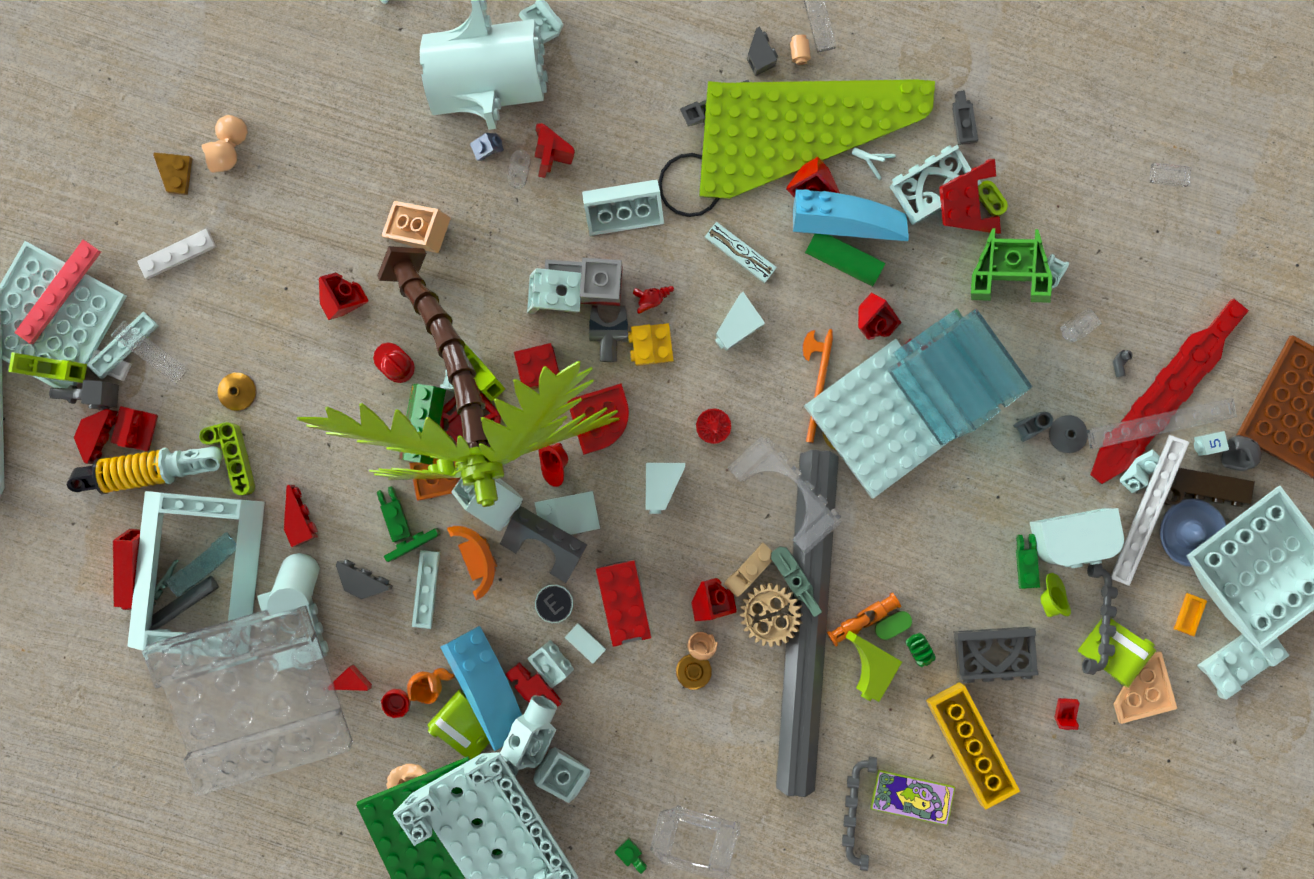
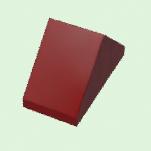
(352, 680)

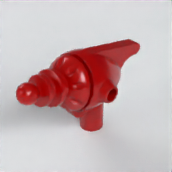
(651, 297)

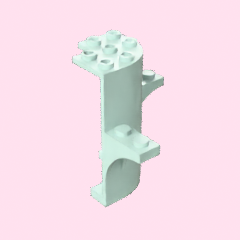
(483, 66)

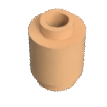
(800, 49)

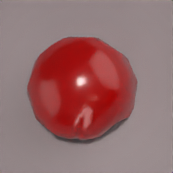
(395, 703)

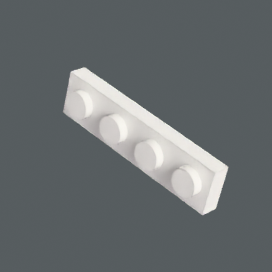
(176, 254)

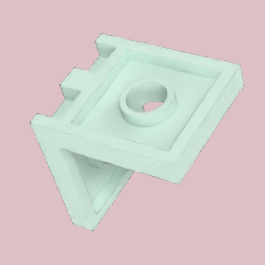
(543, 290)

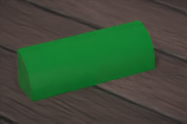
(845, 258)

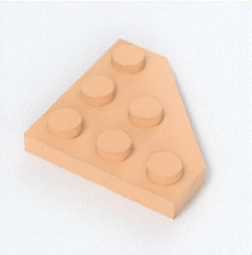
(1147, 694)

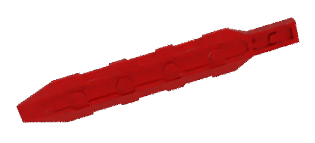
(1171, 388)

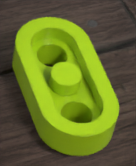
(993, 197)

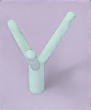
(867, 156)

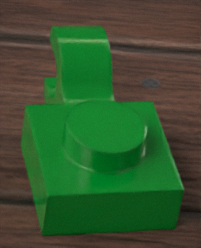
(630, 853)

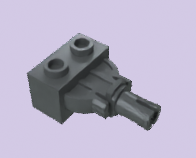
(96, 394)

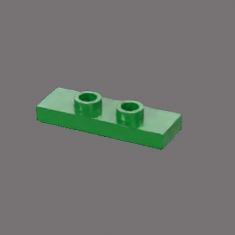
(404, 547)

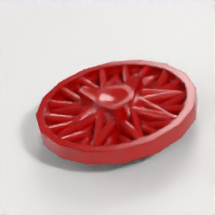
(713, 426)

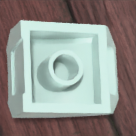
(561, 775)

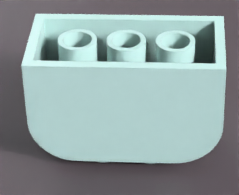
(496, 515)
(1079, 537)

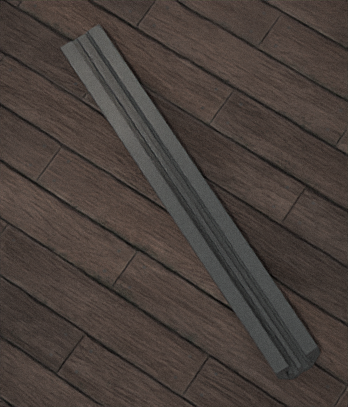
(807, 649)

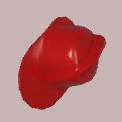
(393, 362)
(553, 461)

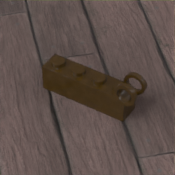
(1212, 486)

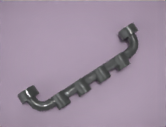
(1106, 630)
(850, 819)

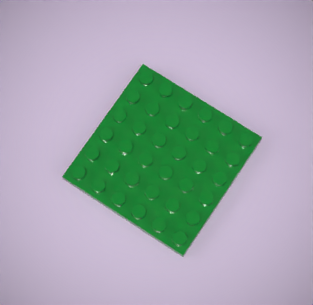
(401, 858)

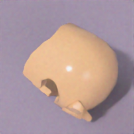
(220, 155)

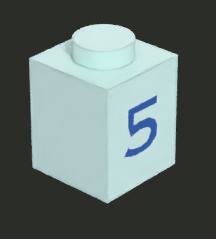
(1211, 443)

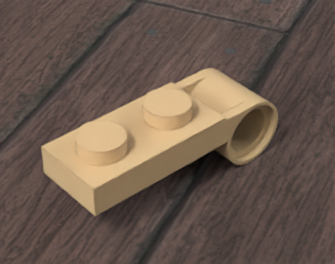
(749, 570)

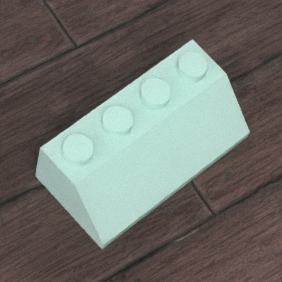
(623, 207)

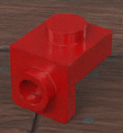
(1066, 713)

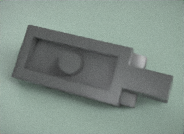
(964, 119)

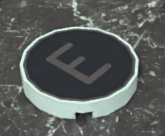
(554, 603)

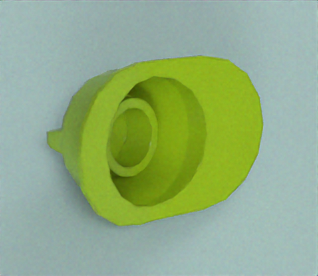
(1055, 598)

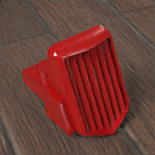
(551, 148)

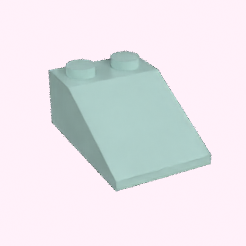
(570, 513)

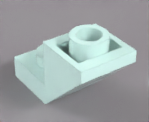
(1138, 473)

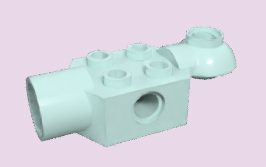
(530, 735)

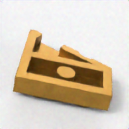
(174, 171)

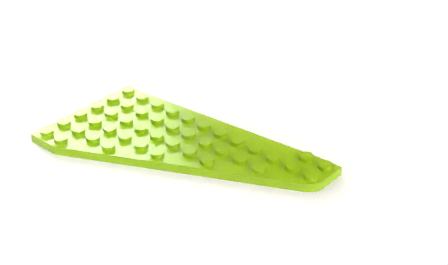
(776, 127)

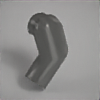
(1119, 362)

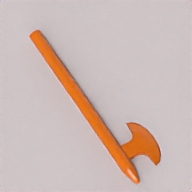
(809, 346)

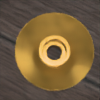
(245, 391)

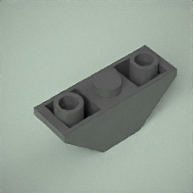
(360, 581)

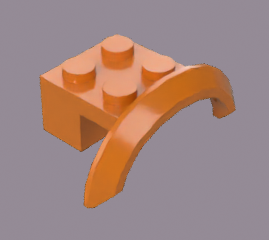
(477, 558)

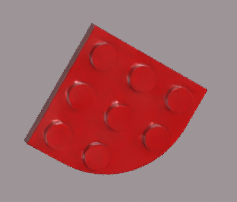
(604, 436)

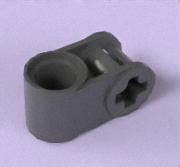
(1031, 427)

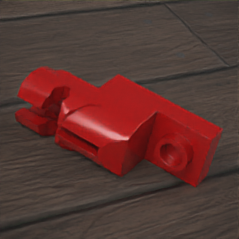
(531, 686)

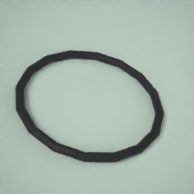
(661, 190)

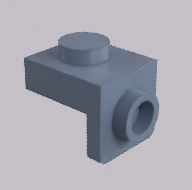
(486, 145)

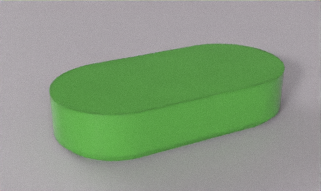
(893, 625)

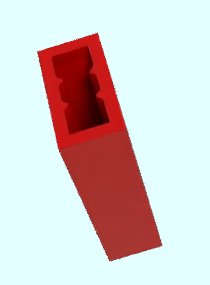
(124, 567)

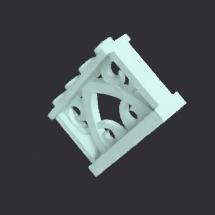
(923, 208)

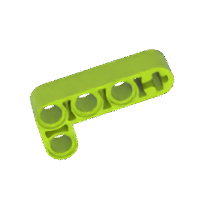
(231, 460)

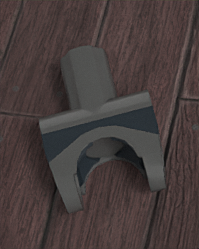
(608, 333)

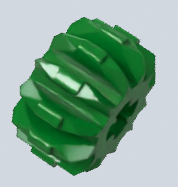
(920, 650)

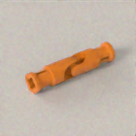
(862, 621)

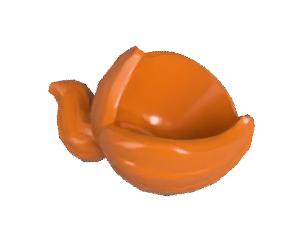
(427, 686)

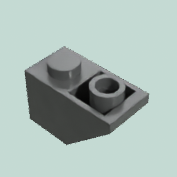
(761, 55)

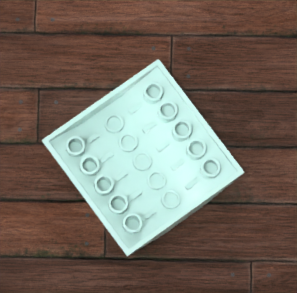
(1260, 568)

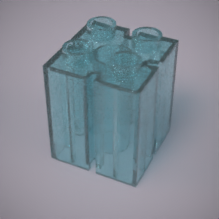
(957, 375)

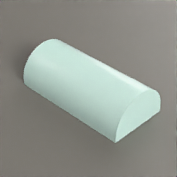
(293, 583)

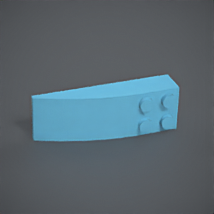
(847, 216)
(483, 684)

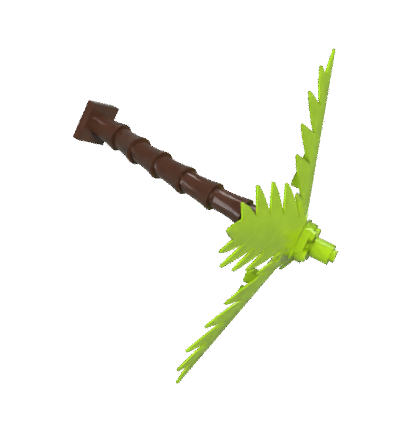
(484, 443)

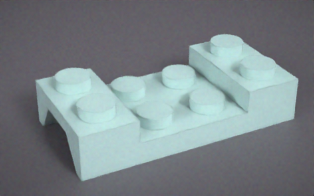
(1239, 663)

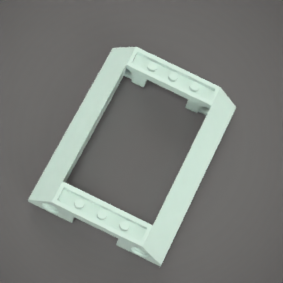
(246, 560)

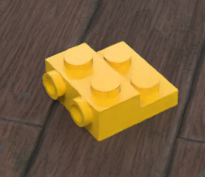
(650, 344)

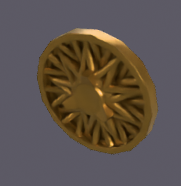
(693, 672)

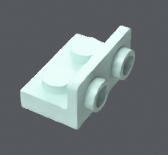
(550, 664)

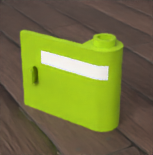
(1129, 656)
(459, 726)

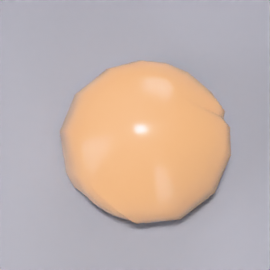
(232, 128)
(702, 645)

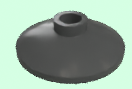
(1059, 434)

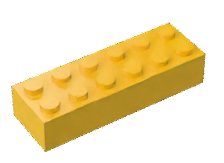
(972, 745)

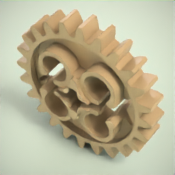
(766, 599)

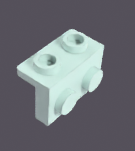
(545, 18)

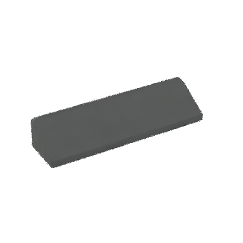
(183, 602)

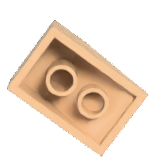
(416, 226)

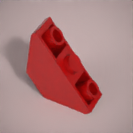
(94, 433)

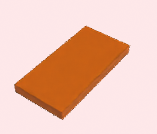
(432, 487)

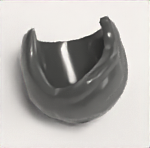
(1242, 454)

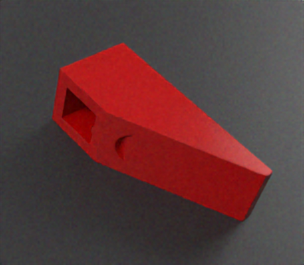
(296, 520)

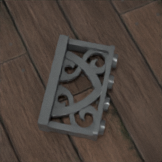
(1015, 634)

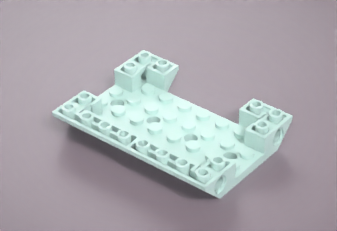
(507, 824)

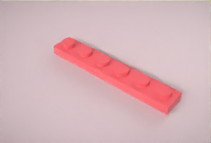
(57, 292)

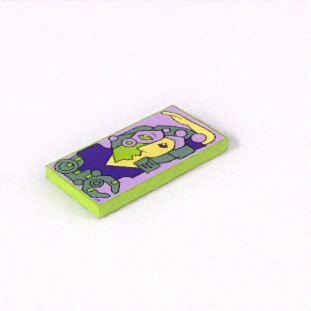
(912, 797)

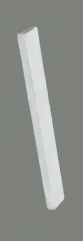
(1149, 509)

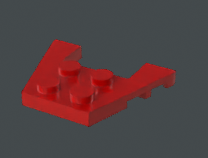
(961, 200)

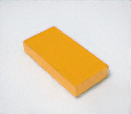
(1190, 614)

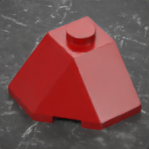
(813, 177)
(339, 295)
(876, 317)
(712, 601)

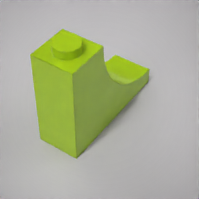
(876, 668)

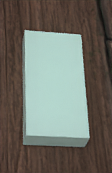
(585, 643)

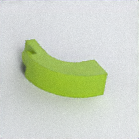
(47, 368)
(484, 377)

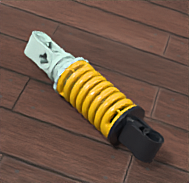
(143, 469)

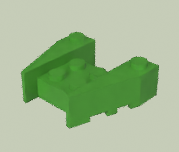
(1012, 262)

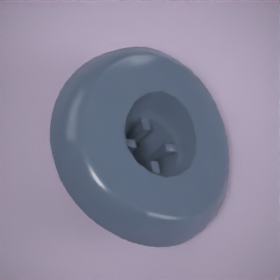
(1187, 527)

